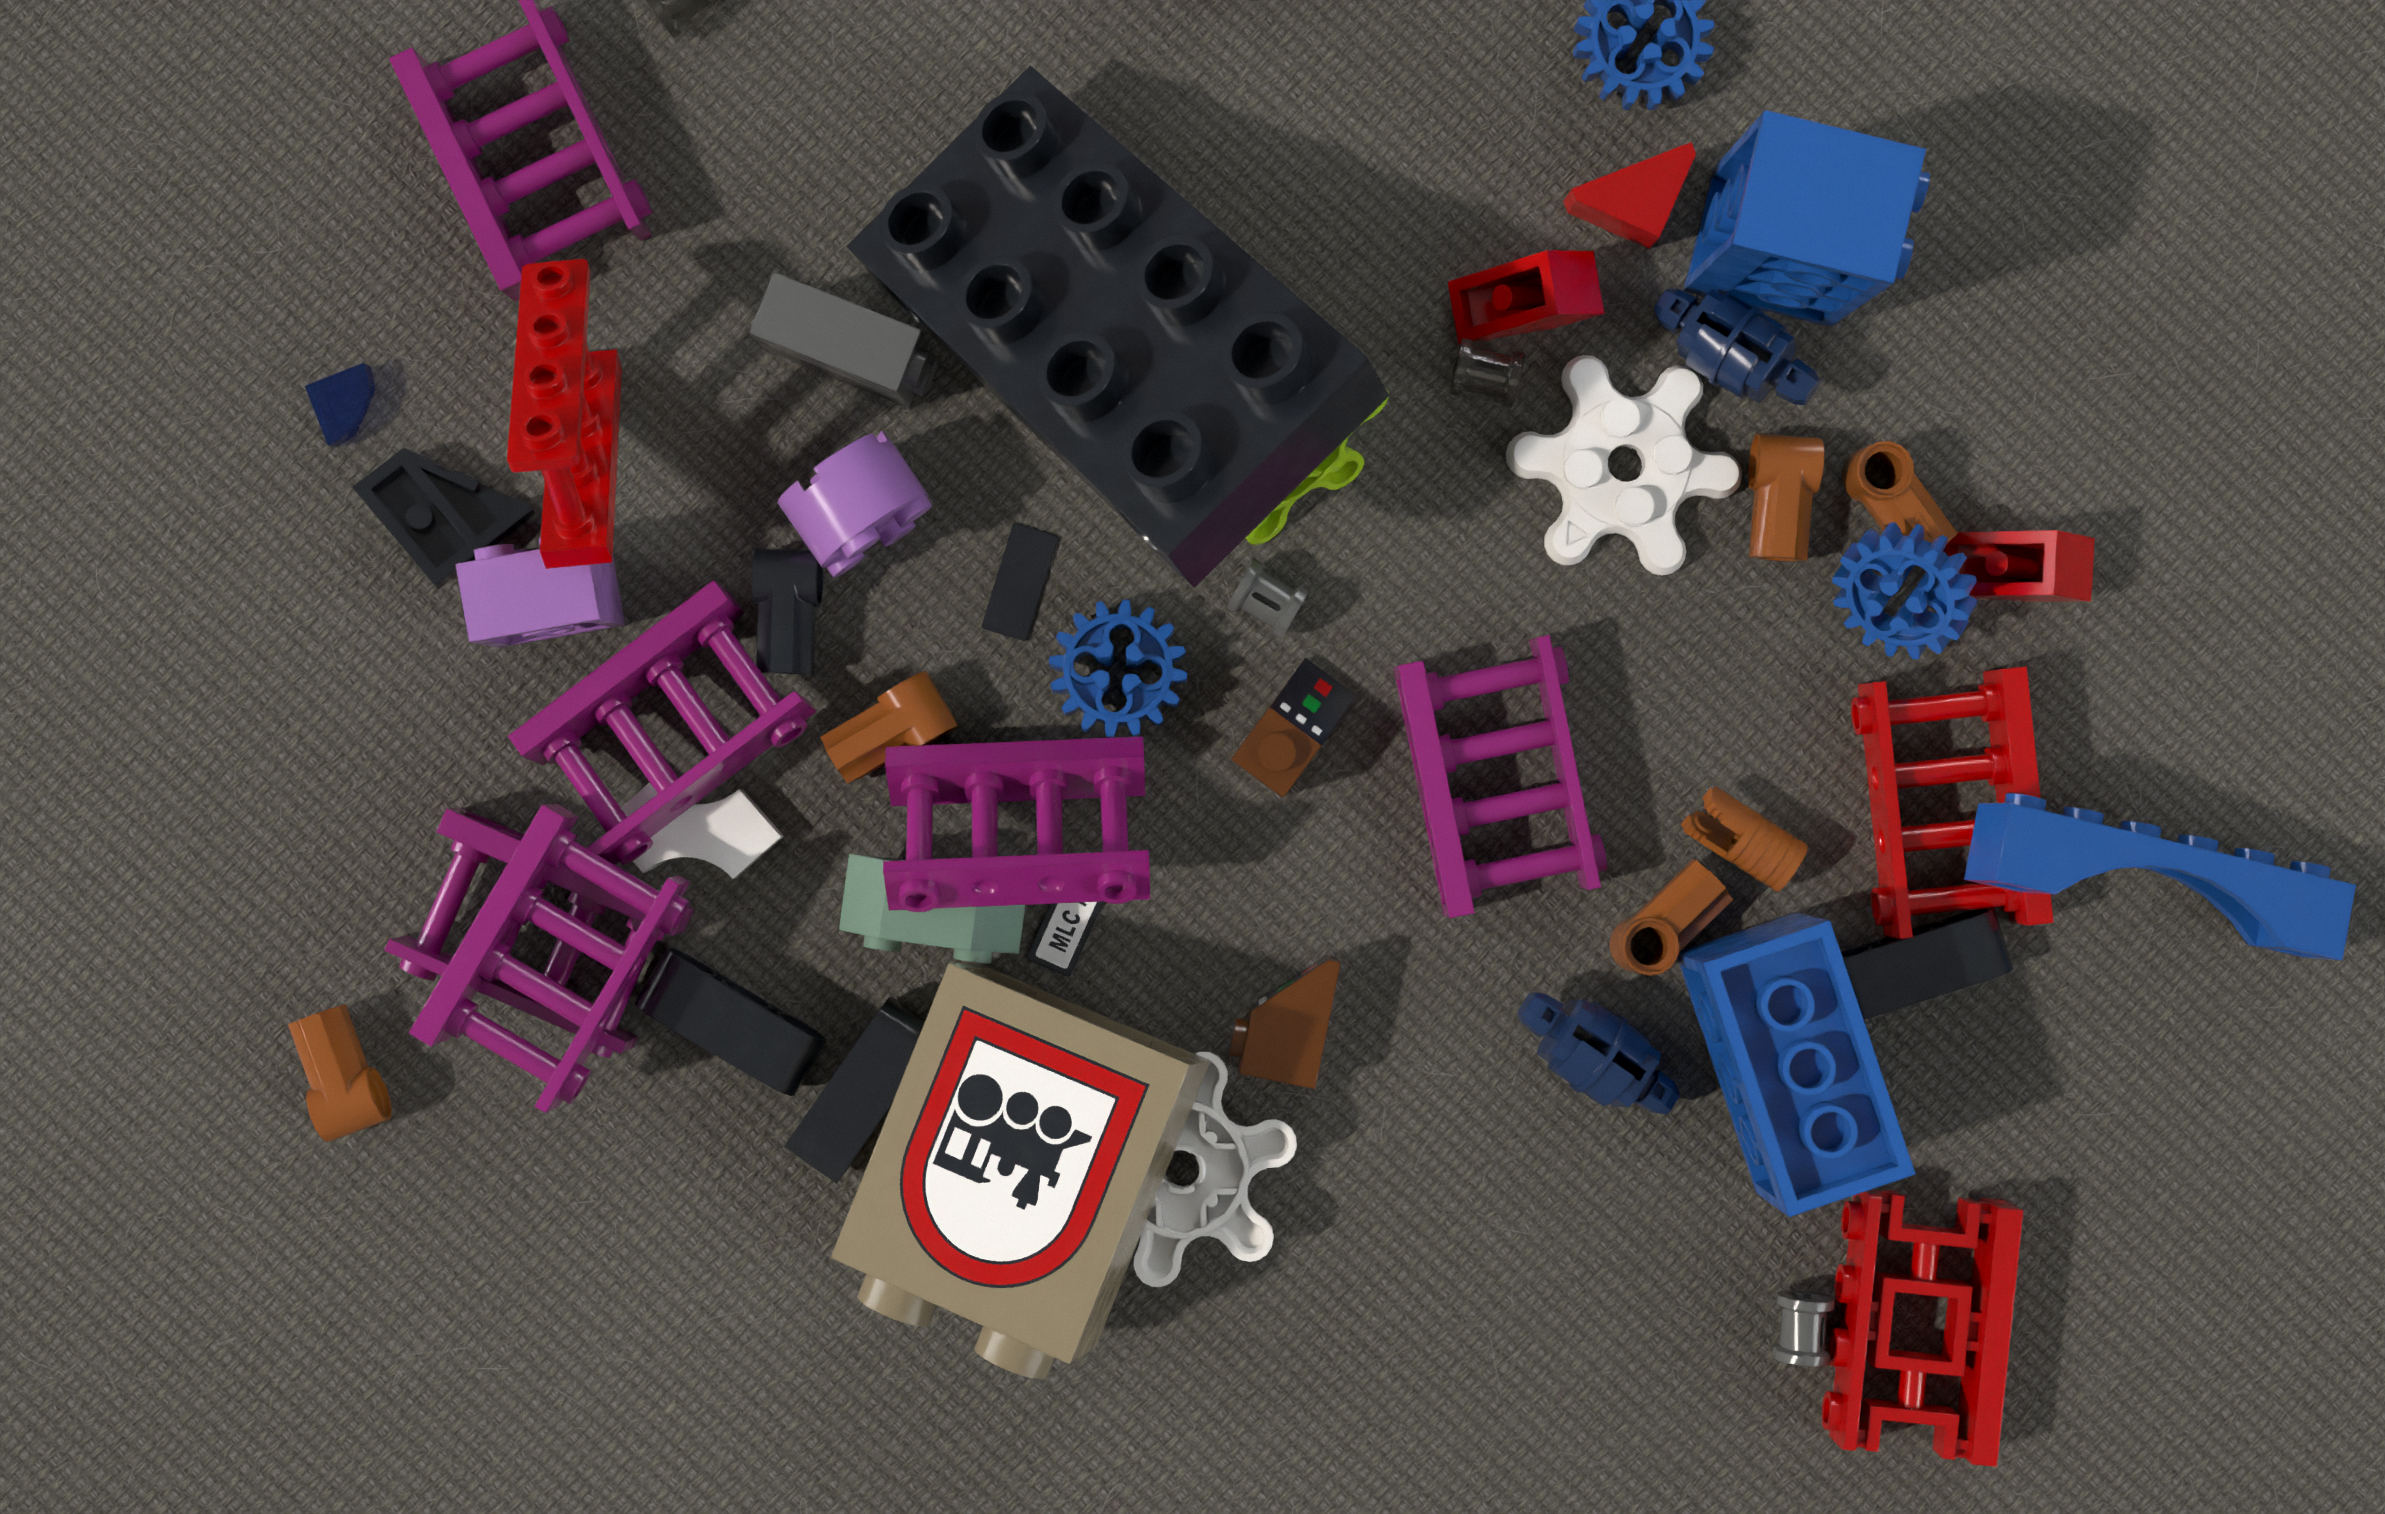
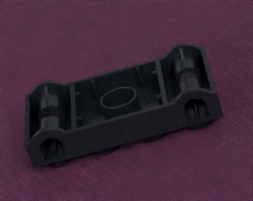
(1119, 324)

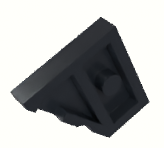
(438, 512)

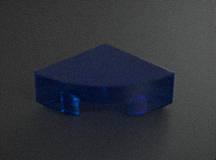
(342, 402)

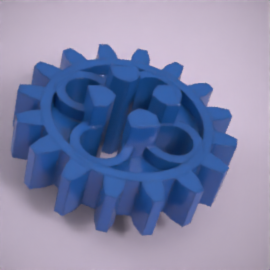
(1649, 74)
(1894, 558)
(1093, 641)

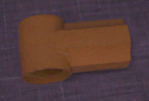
(1784, 478)
(1902, 499)
(905, 716)
(1674, 918)
(343, 1089)

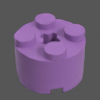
(855, 501)

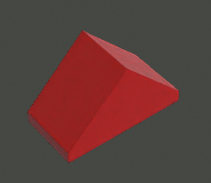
(1635, 198)

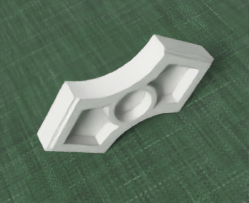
(723, 832)

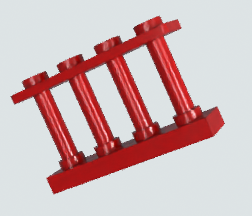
(565, 414)

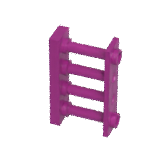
(459, 143)
(606, 699)
(1437, 755)
(1008, 773)
(473, 843)
(487, 957)

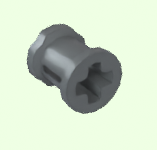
(1285, 596)
(1803, 1328)

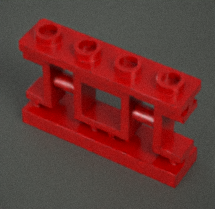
(1974, 1331)

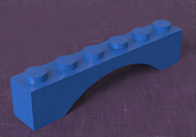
(2270, 906)

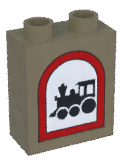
(1017, 1168)

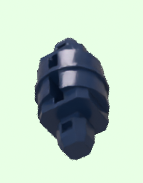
(1736, 346)
(1598, 1053)

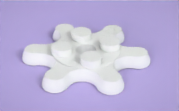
(1592, 496)
(1218, 1198)

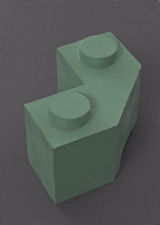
(969, 930)

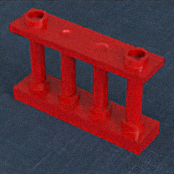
(2006, 764)

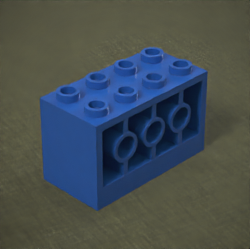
(1807, 218)
(1795, 1063)

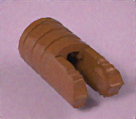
(1746, 839)

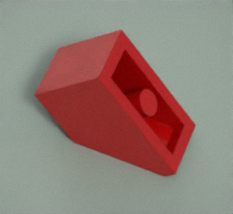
(1526, 295)
(2027, 564)

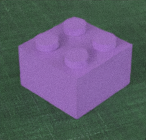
(518, 601)

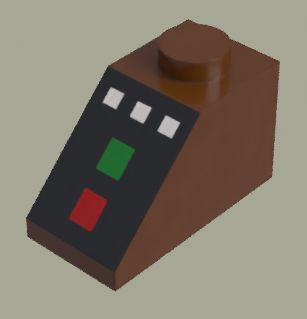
(1293, 728)
(1288, 1027)

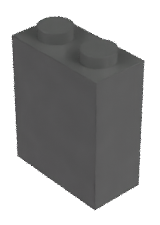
(843, 341)

